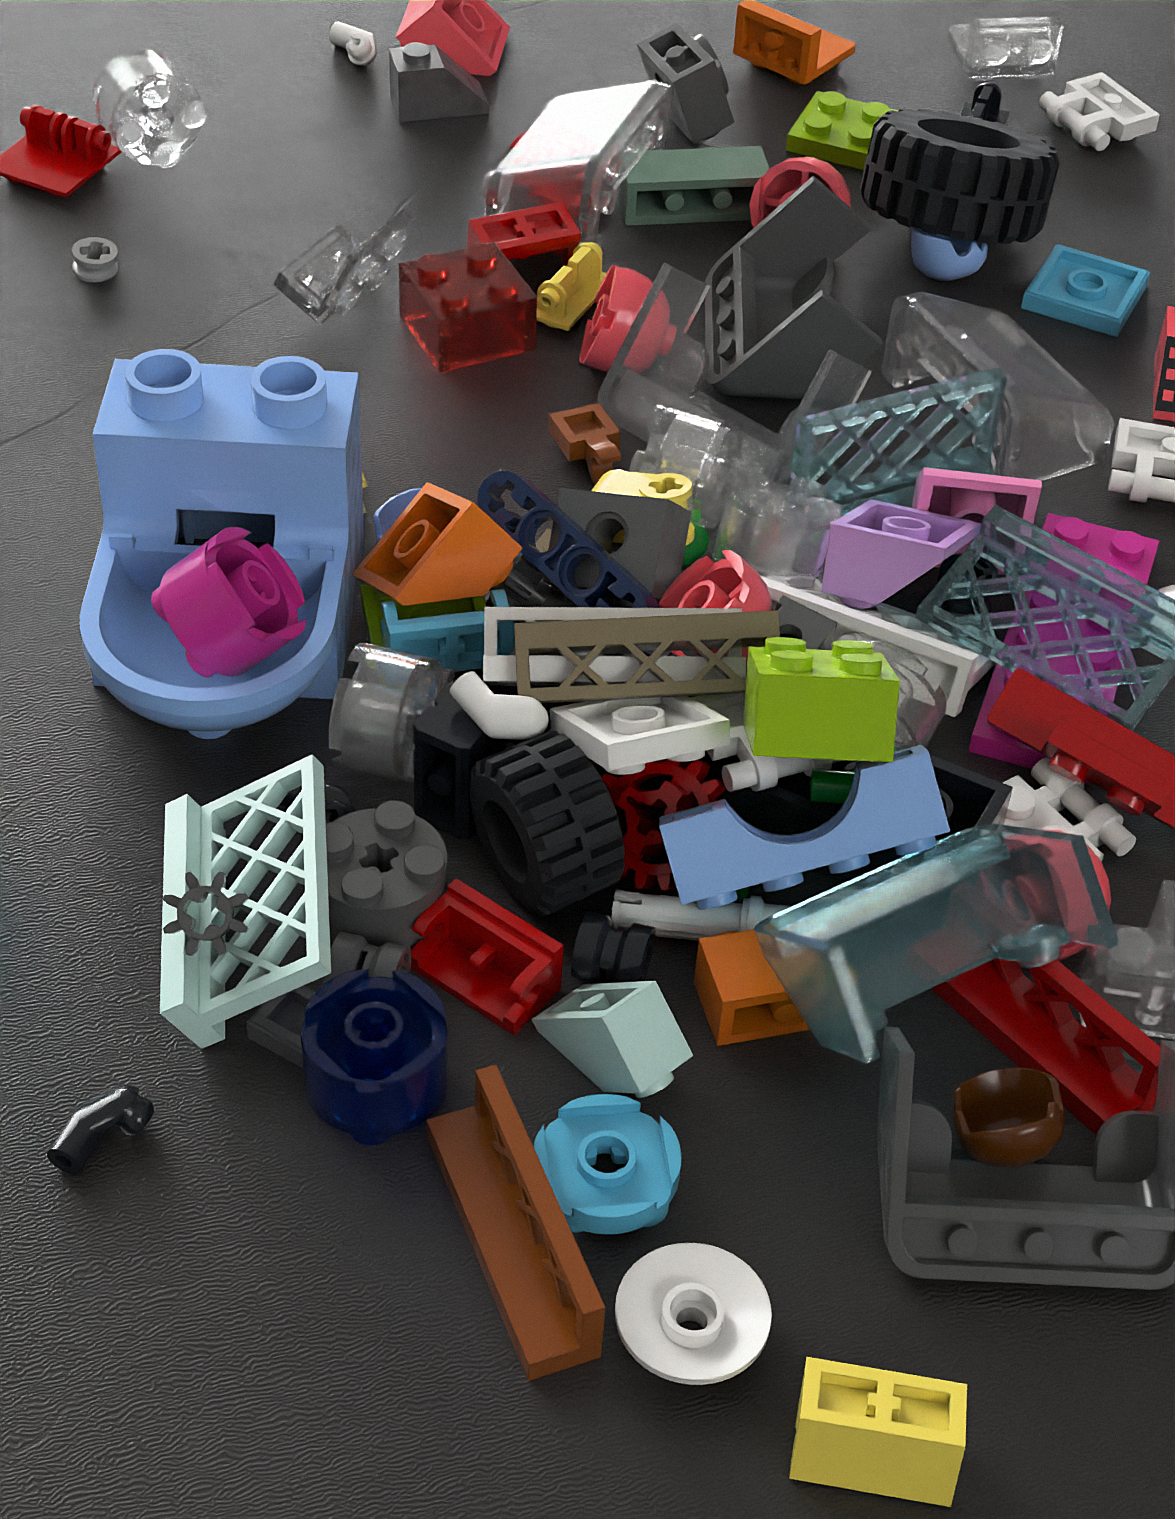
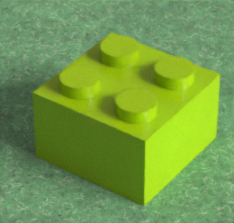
(820, 701)

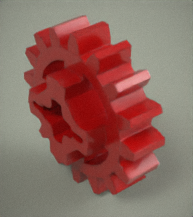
(642, 837)

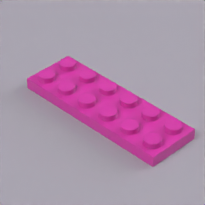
(1118, 548)

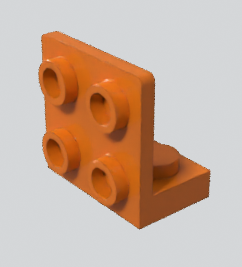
(786, 43)

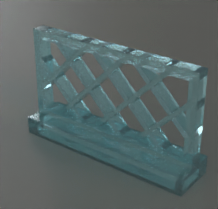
(895, 478)
(1082, 590)

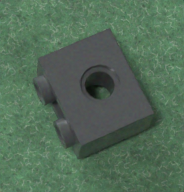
(697, 78)
(652, 542)

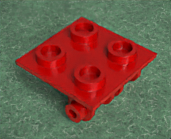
(56, 151)

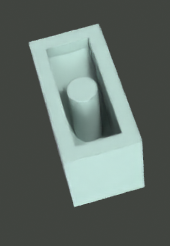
(617, 1035)

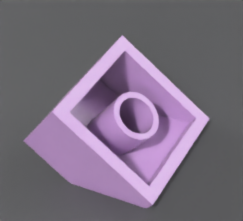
(886, 548)

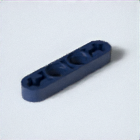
(570, 550)

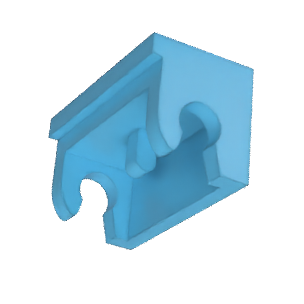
(449, 637)

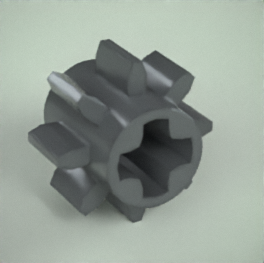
(523, 585)
(199, 895)

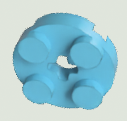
(616, 1200)

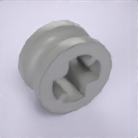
(94, 259)

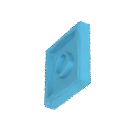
(1086, 290)

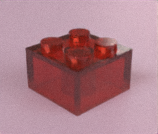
(467, 306)

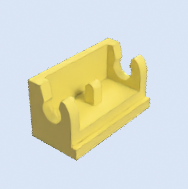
(879, 1431)

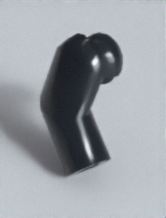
(92, 1119)

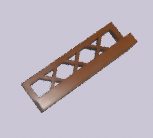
(518, 1231)

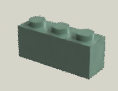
(691, 185)

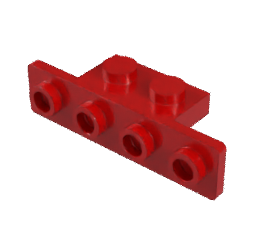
(1088, 746)

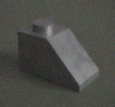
(432, 85)

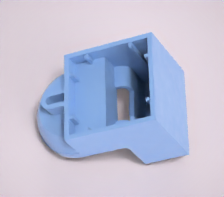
(210, 451)

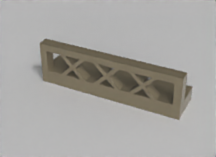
(637, 636)

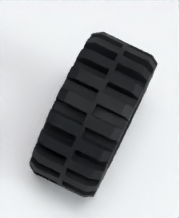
(959, 176)

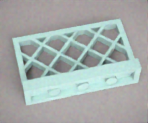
(196, 843)

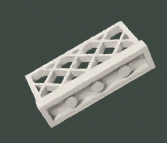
(947, 660)

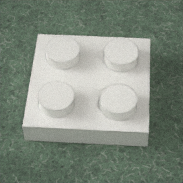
(641, 730)

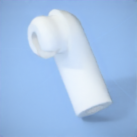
(358, 43)
(499, 714)

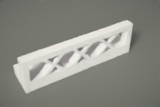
(554, 669)

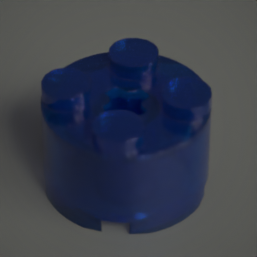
(374, 1054)

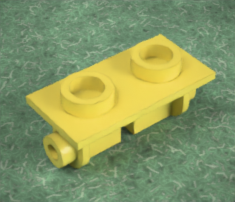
(571, 289)

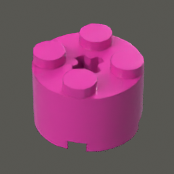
(230, 604)

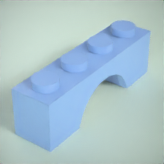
(886, 808)

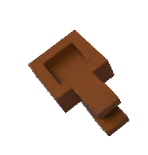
(587, 435)

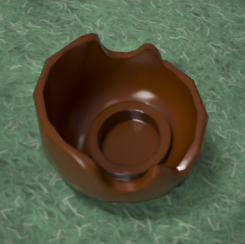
(1008, 1116)

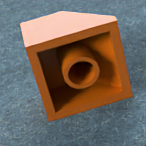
(439, 551)

